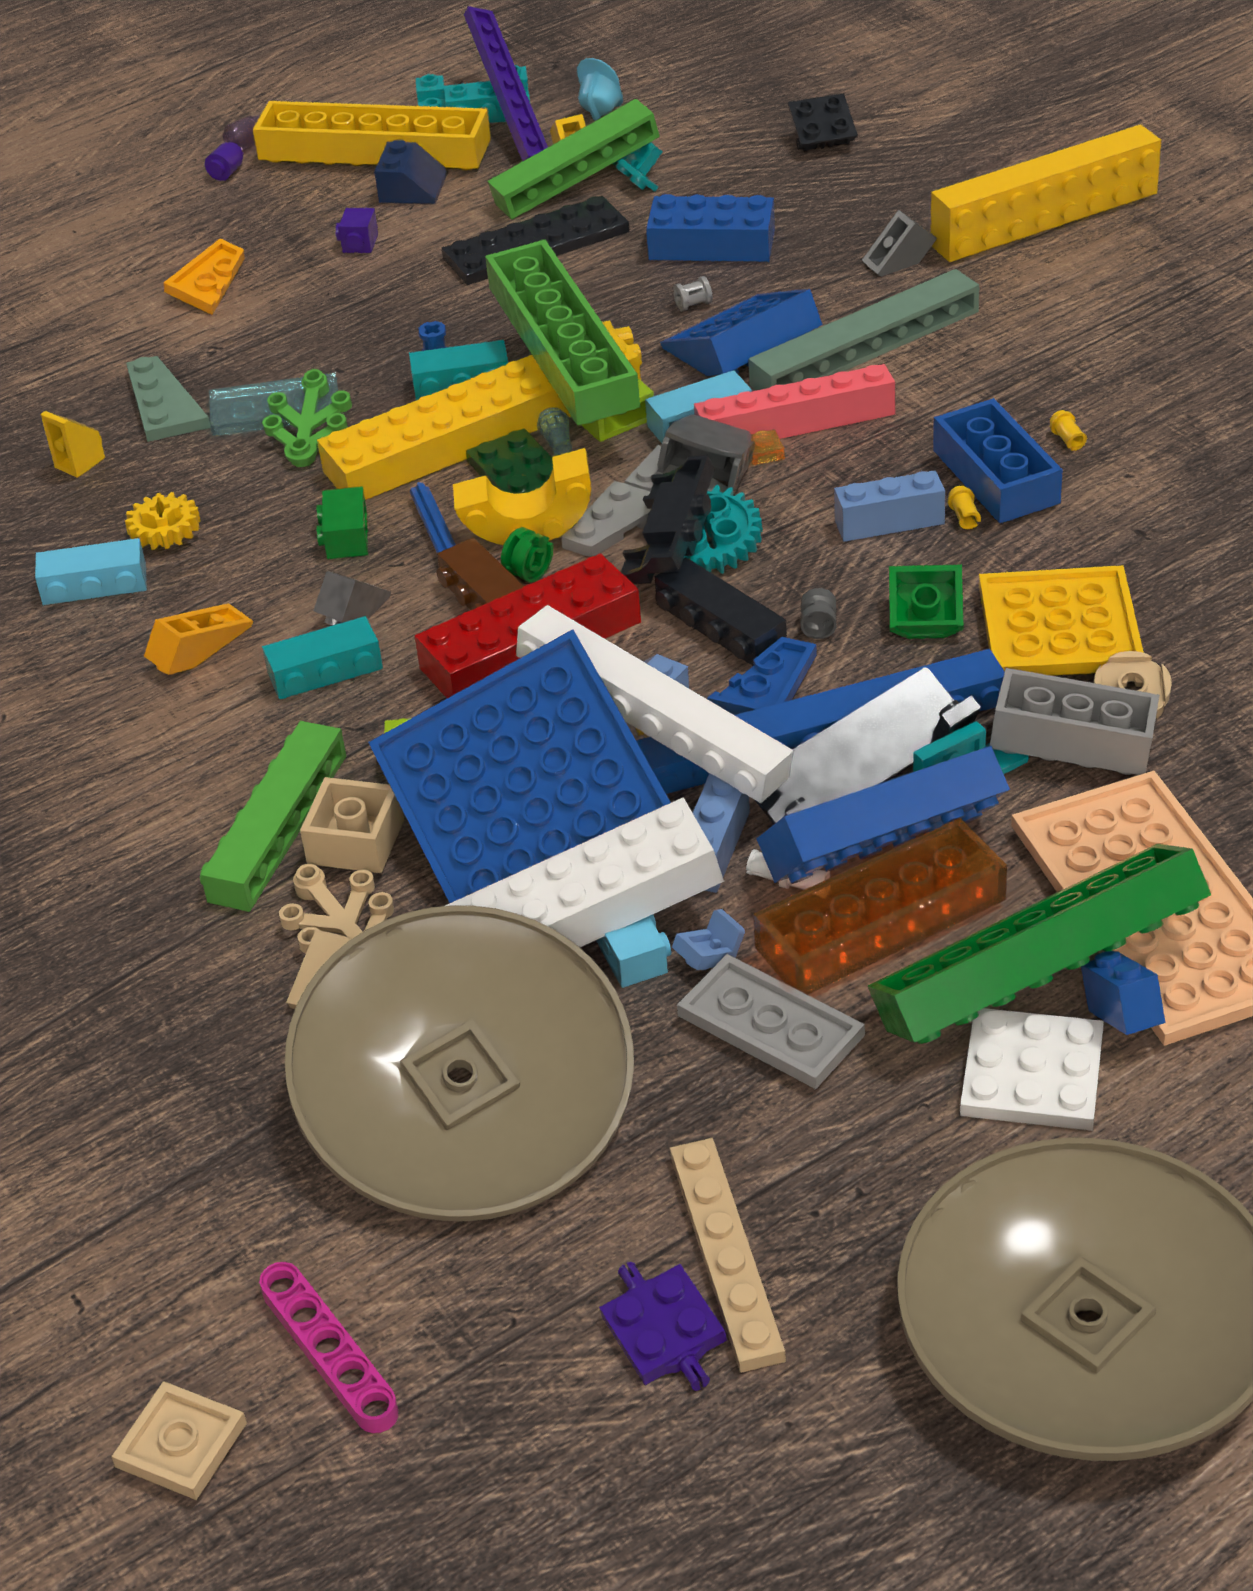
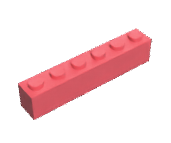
(808, 404)

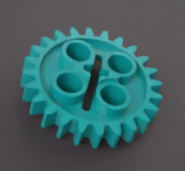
(733, 529)

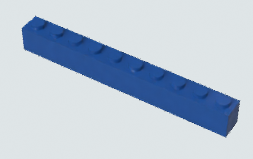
(804, 717)

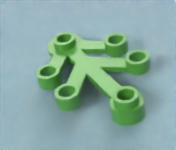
(303, 449)

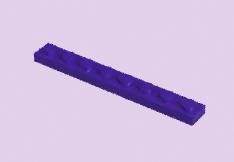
(505, 82)

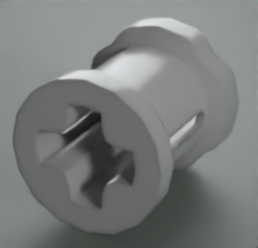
(702, 293)

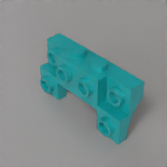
(433, 93)

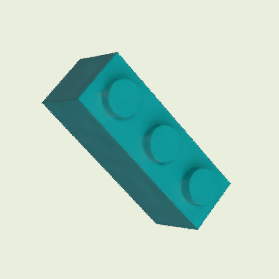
(447, 366)
(322, 657)

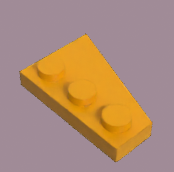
(206, 276)

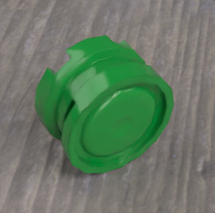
(527, 554)

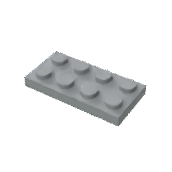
(771, 1021)

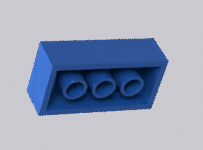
(711, 228)
(997, 460)

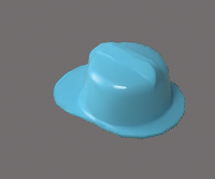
(598, 87)

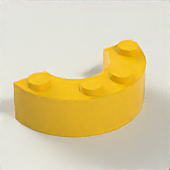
(545, 510)

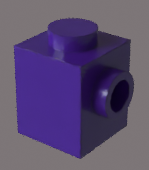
(357, 230)

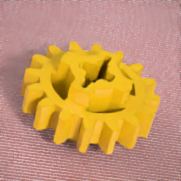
(163, 520)

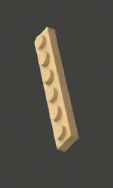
(727, 1256)

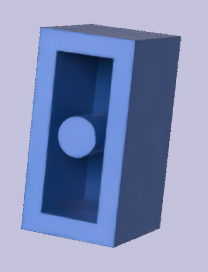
(1122, 992)

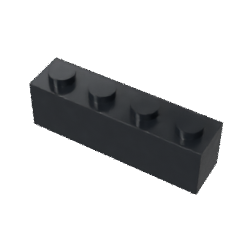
(719, 610)

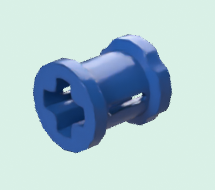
(432, 335)

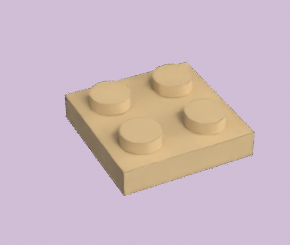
(179, 1440)

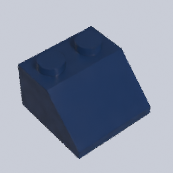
(408, 174)

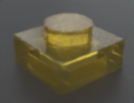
(767, 447)

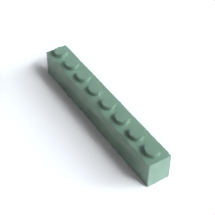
(868, 332)

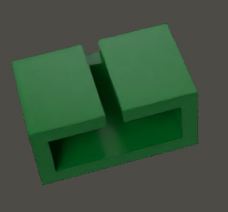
(343, 523)

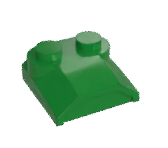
(926, 600)

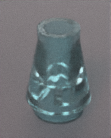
(554, 427)

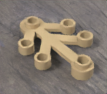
(311, 885)

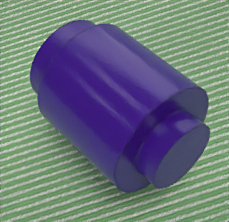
(224, 161)

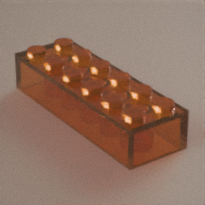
(880, 907)

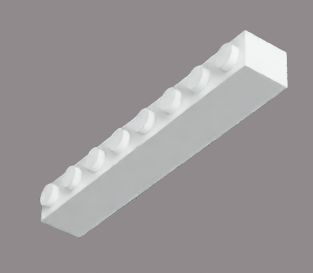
(672, 711)

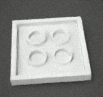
(1032, 1069)

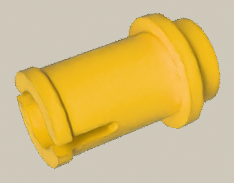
(1064, 425)
(962, 502)

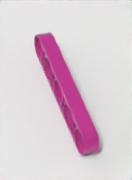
(331, 1364)

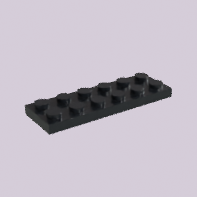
(563, 229)

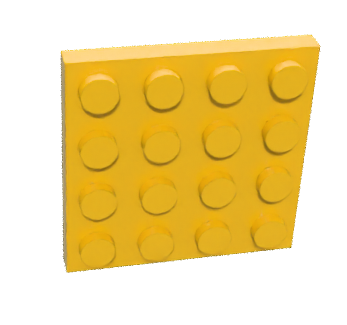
(1058, 618)

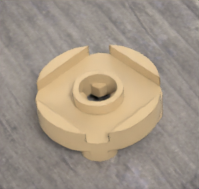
(1140, 669)

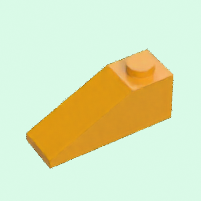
(192, 637)

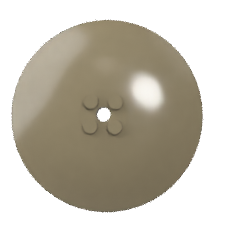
(448, 994)
(1072, 1229)

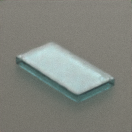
(246, 406)

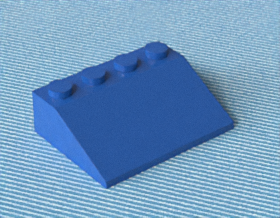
(744, 331)

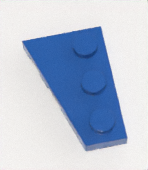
(771, 679)

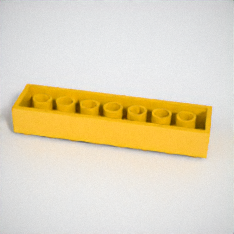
(361, 131)
(1045, 192)

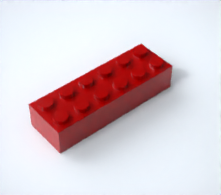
(486, 637)

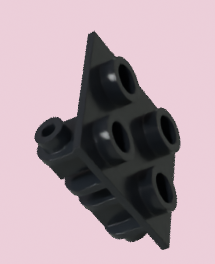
(822, 121)

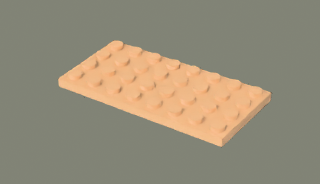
(1199, 955)

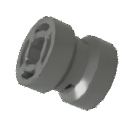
(818, 613)

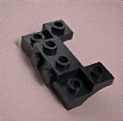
(674, 522)

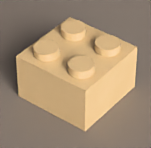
(351, 825)

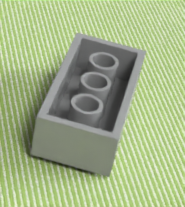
(1074, 721)

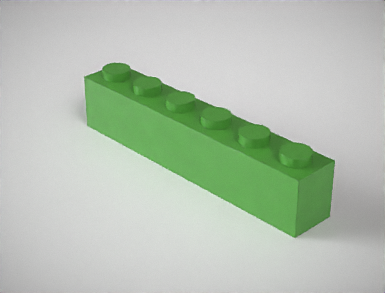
(573, 158)
(272, 817)

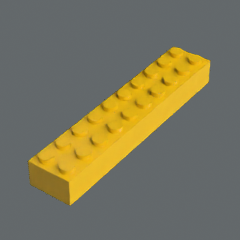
(442, 426)

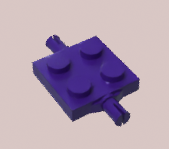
(663, 1325)

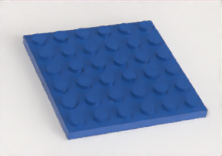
(517, 768)

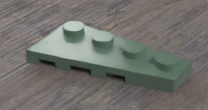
(163, 401)

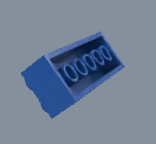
(882, 816)

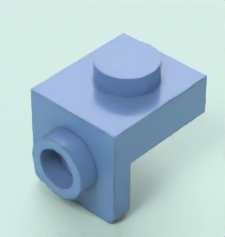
(708, 946)

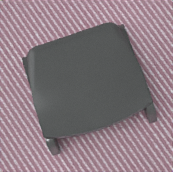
(726, 446)

